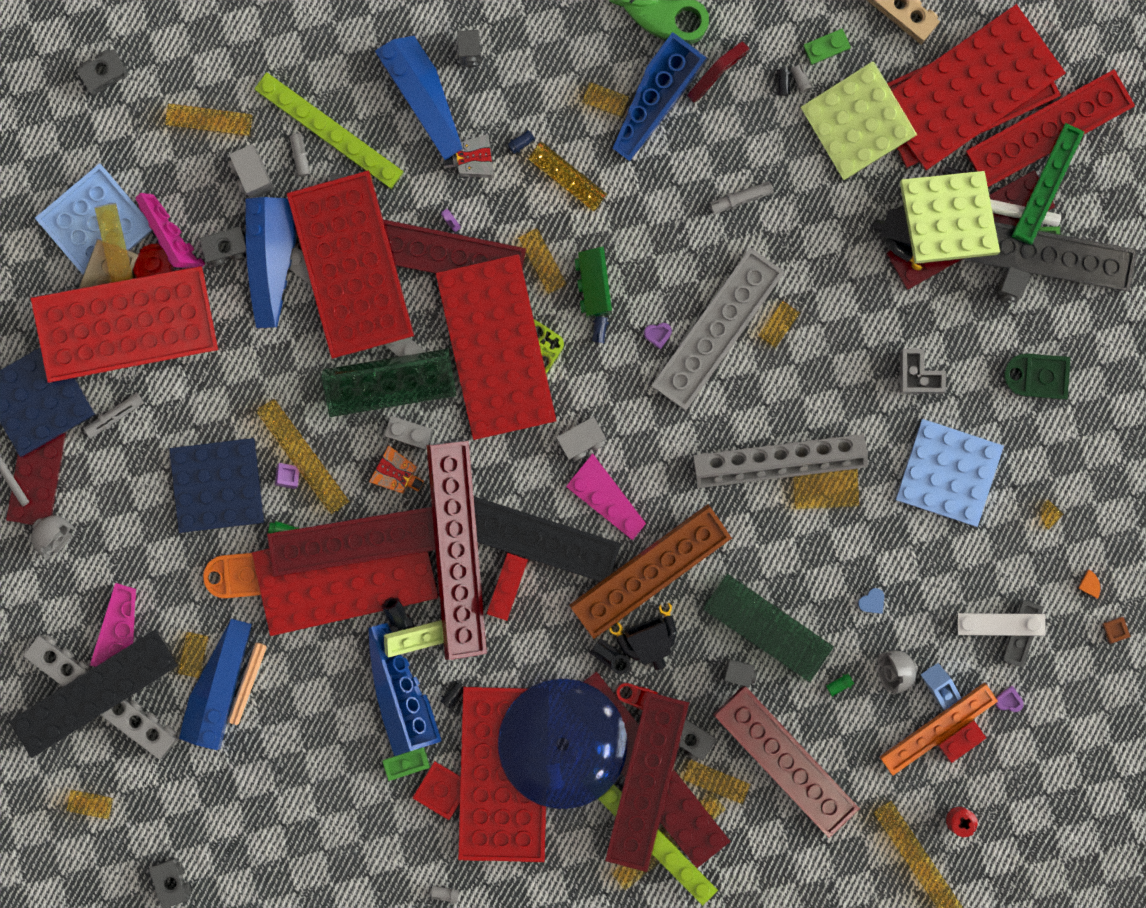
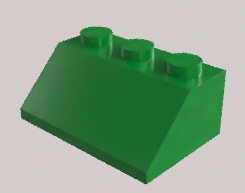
(593, 282)

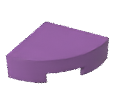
(450, 220)

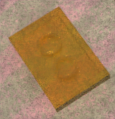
(827, 490)

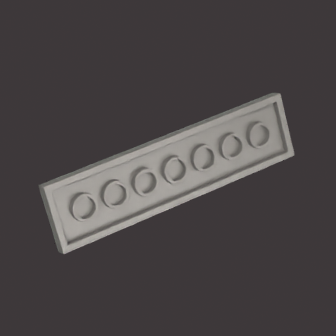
(718, 329)

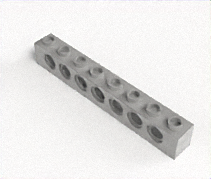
(764, 461)
(159, 748)

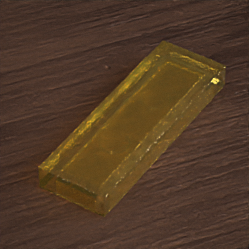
(542, 261)
(716, 781)

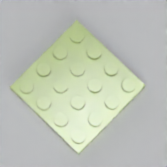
(858, 120)
(949, 217)

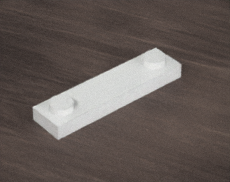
(1001, 624)

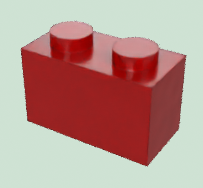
(961, 741)

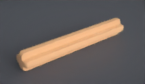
(247, 683)

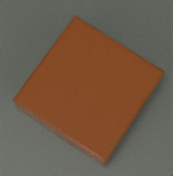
(1116, 630)

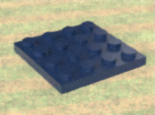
(38, 410)
(217, 485)

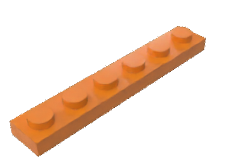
(938, 729)

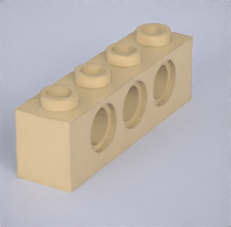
(901, 17)

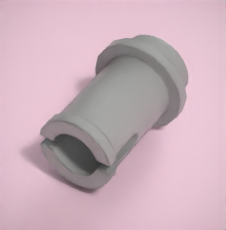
(801, 78)
(445, 894)

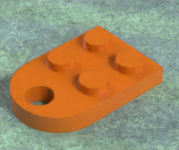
(237, 576)

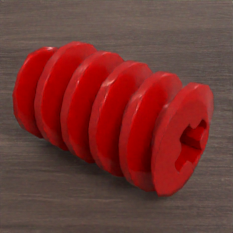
(969, 819)

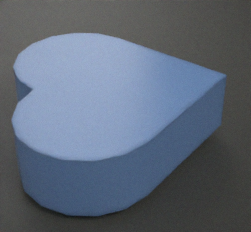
(872, 602)

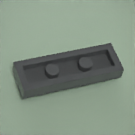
(1019, 646)

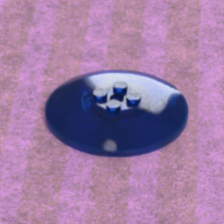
(570, 712)

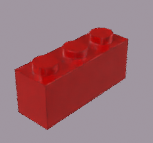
(507, 586)

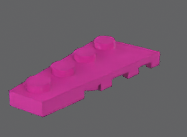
(168, 234)
(604, 496)
(118, 624)

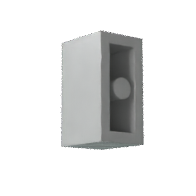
(408, 433)
(581, 438)

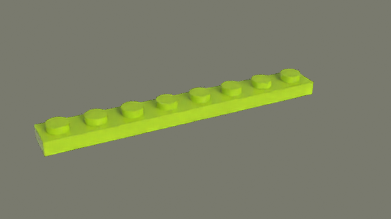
(329, 130)
(669, 856)

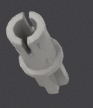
(299, 155)

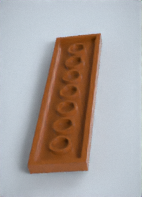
(650, 571)

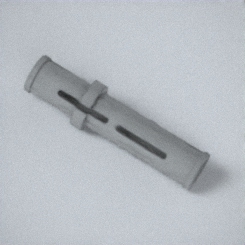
(731, 201)
(106, 420)

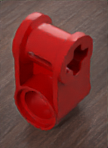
(637, 696)

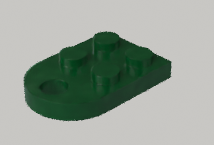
(1040, 376)

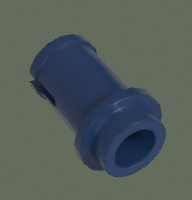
(521, 142)
(599, 329)

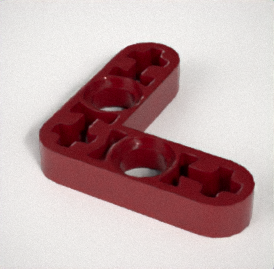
(717, 70)

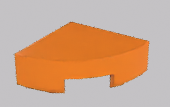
(1090, 584)

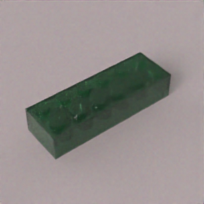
(389, 382)
(768, 627)

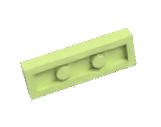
(413, 639)

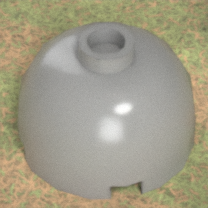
(50, 534)
(897, 671)

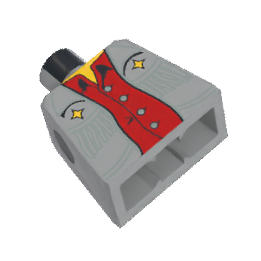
(473, 159)

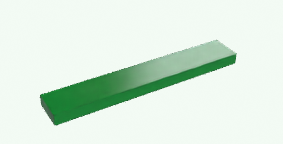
(1048, 184)

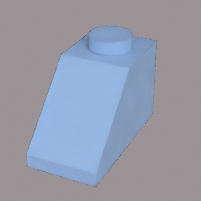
(941, 686)

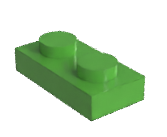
(826, 46)
(406, 764)

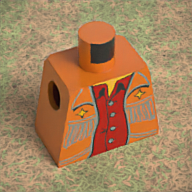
(396, 472)

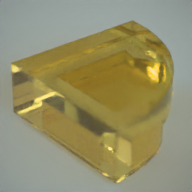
(1050, 514)

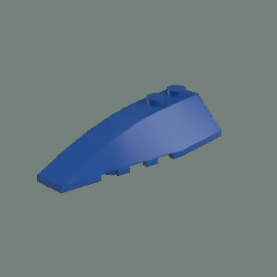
(422, 90)
(659, 90)
(268, 251)
(214, 691)
(401, 703)

